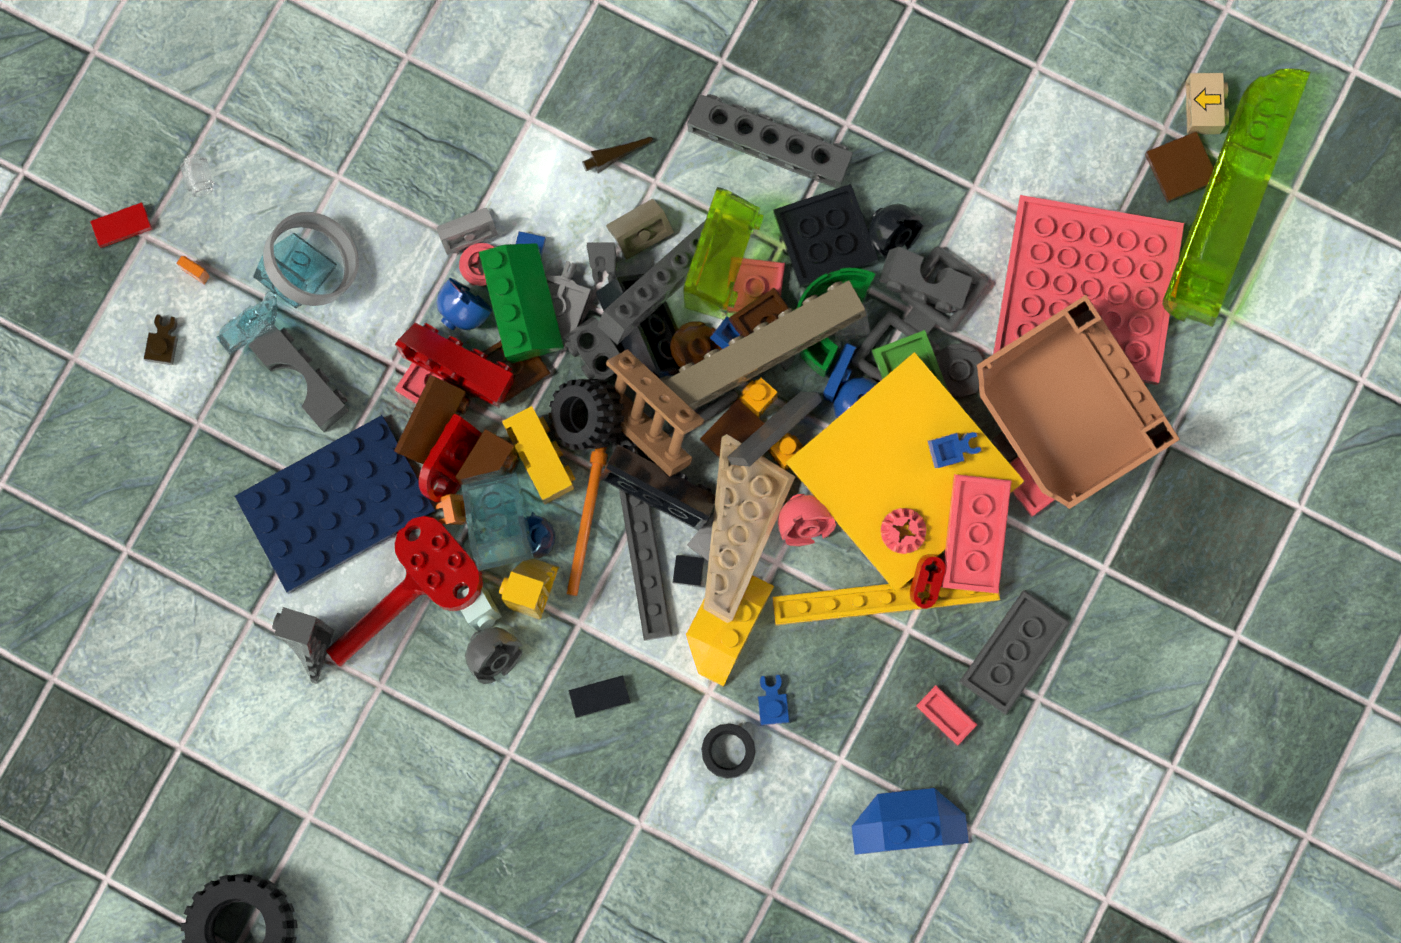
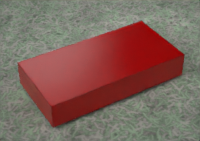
(121, 225)

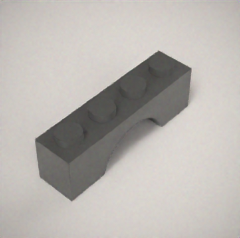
(321, 402)

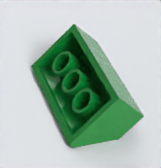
(521, 301)

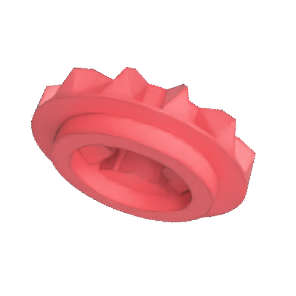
(468, 260)
(891, 536)

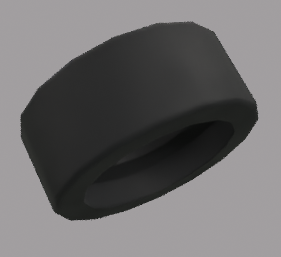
(742, 734)

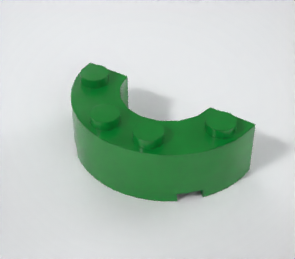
(822, 354)

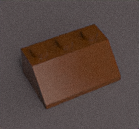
(431, 414)

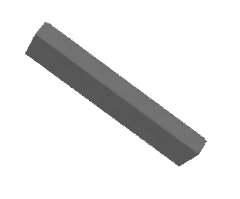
(774, 429)

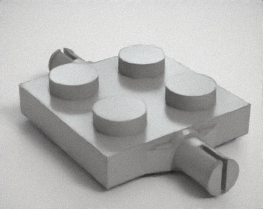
(568, 299)

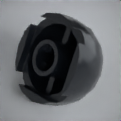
(894, 227)

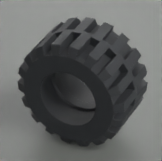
(603, 414)

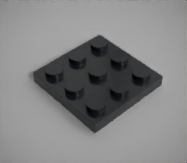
(825, 234)

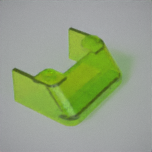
(720, 254)

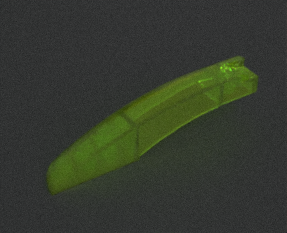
(1233, 196)

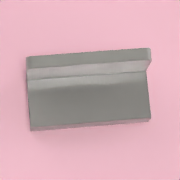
(466, 231)

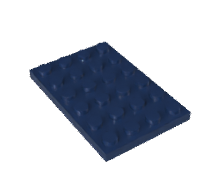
(334, 504)

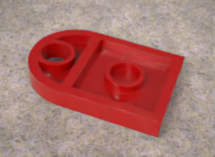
(447, 459)

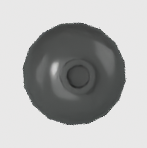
(492, 652)

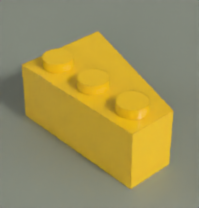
(529, 587)

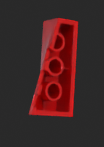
(456, 364)

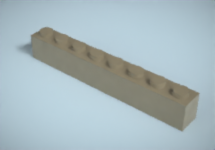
(767, 345)

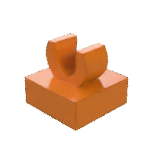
(453, 509)

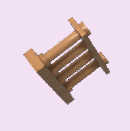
(643, 430)

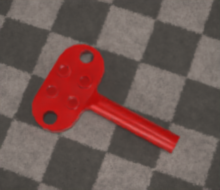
(433, 567)

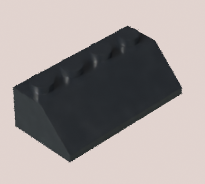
(653, 337)
(654, 487)

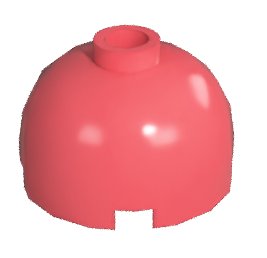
(804, 519)

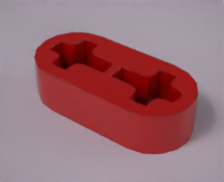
(933, 583)

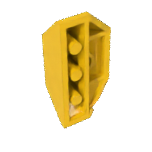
(717, 643)

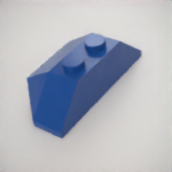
(908, 822)

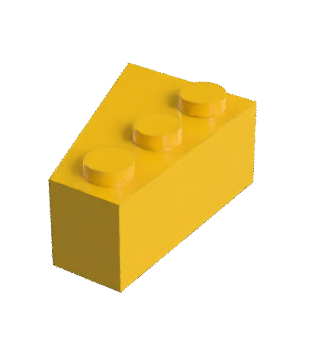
(539, 454)

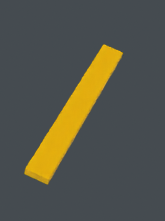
(865, 602)

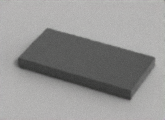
(1014, 652)

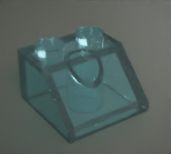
(300, 264)

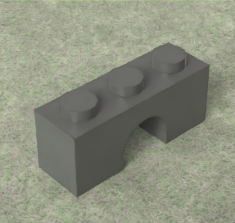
(903, 273)

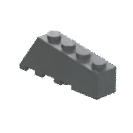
(306, 637)

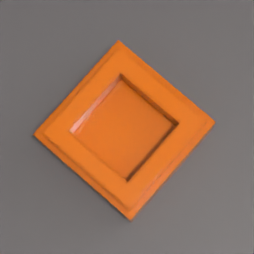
(193, 269)

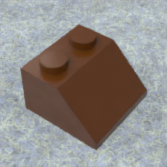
(488, 460)

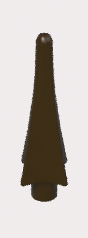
(605, 157)

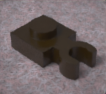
(161, 345)

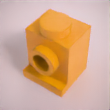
(758, 396)
(785, 449)

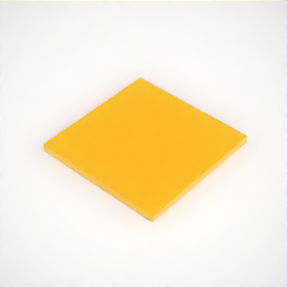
(882, 462)

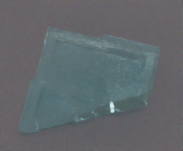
(249, 324)

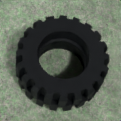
(239, 888)

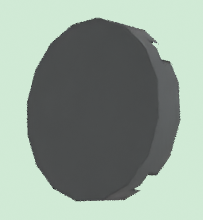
(959, 369)

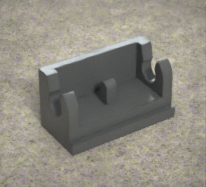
(602, 257)

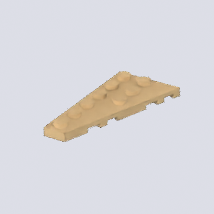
(742, 522)

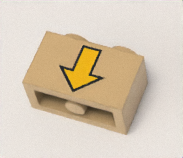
(1206, 103)

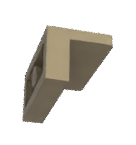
(640, 228)

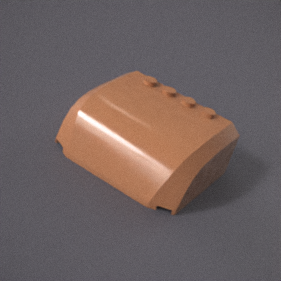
(1073, 405)

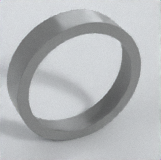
(335, 233)

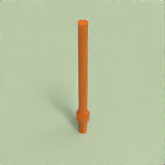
(598, 460)

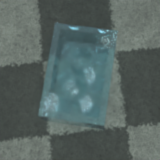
(497, 522)

